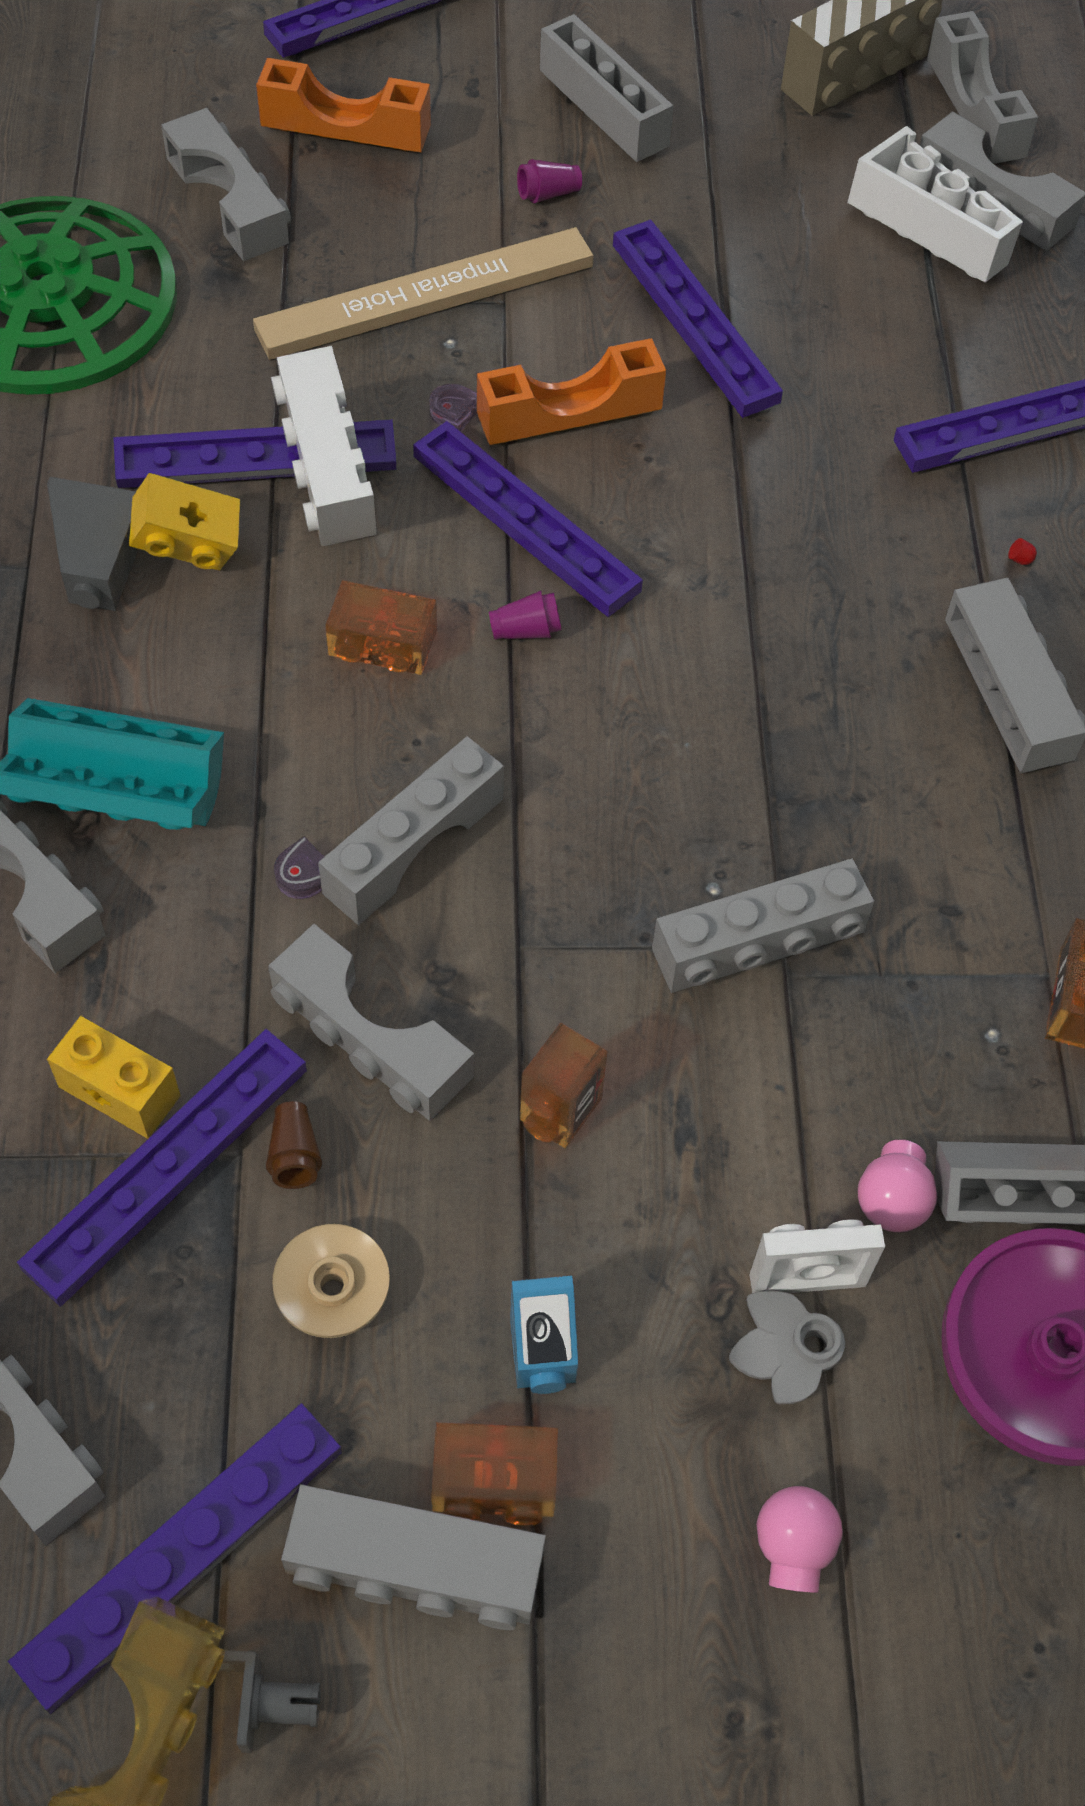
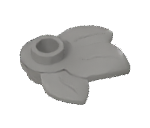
(778, 1346)

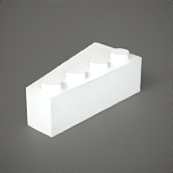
(934, 206)
(327, 447)

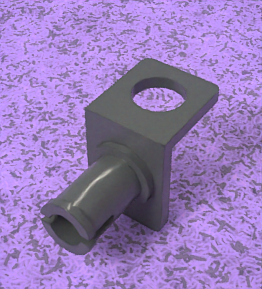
(269, 1700)

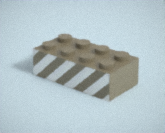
(852, 46)

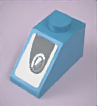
(544, 1333)

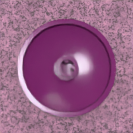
(1020, 1343)

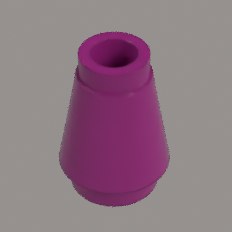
(546, 180)
(526, 618)

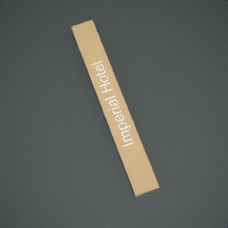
(422, 293)

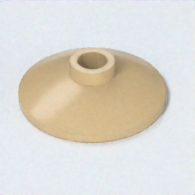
(327, 1255)

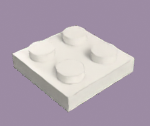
(817, 1258)

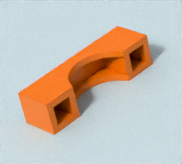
(297, 102)
(620, 385)

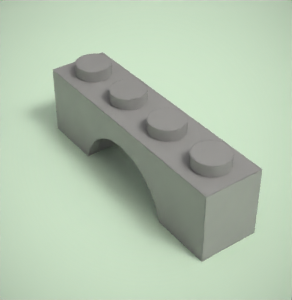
(962, 65)
(205, 153)
(1043, 202)
(372, 860)
(53, 913)
(418, 1063)
(44, 1477)

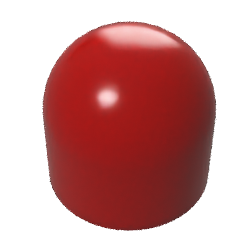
(1022, 552)

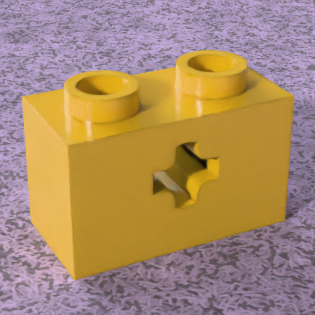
(184, 522)
(114, 1077)

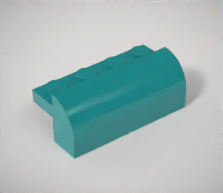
(112, 764)

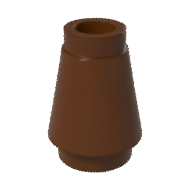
(293, 1147)

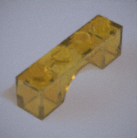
(163, 1665)

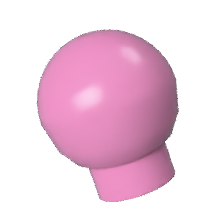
(898, 1188)
(799, 1537)

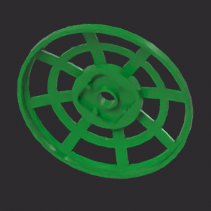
(69, 286)

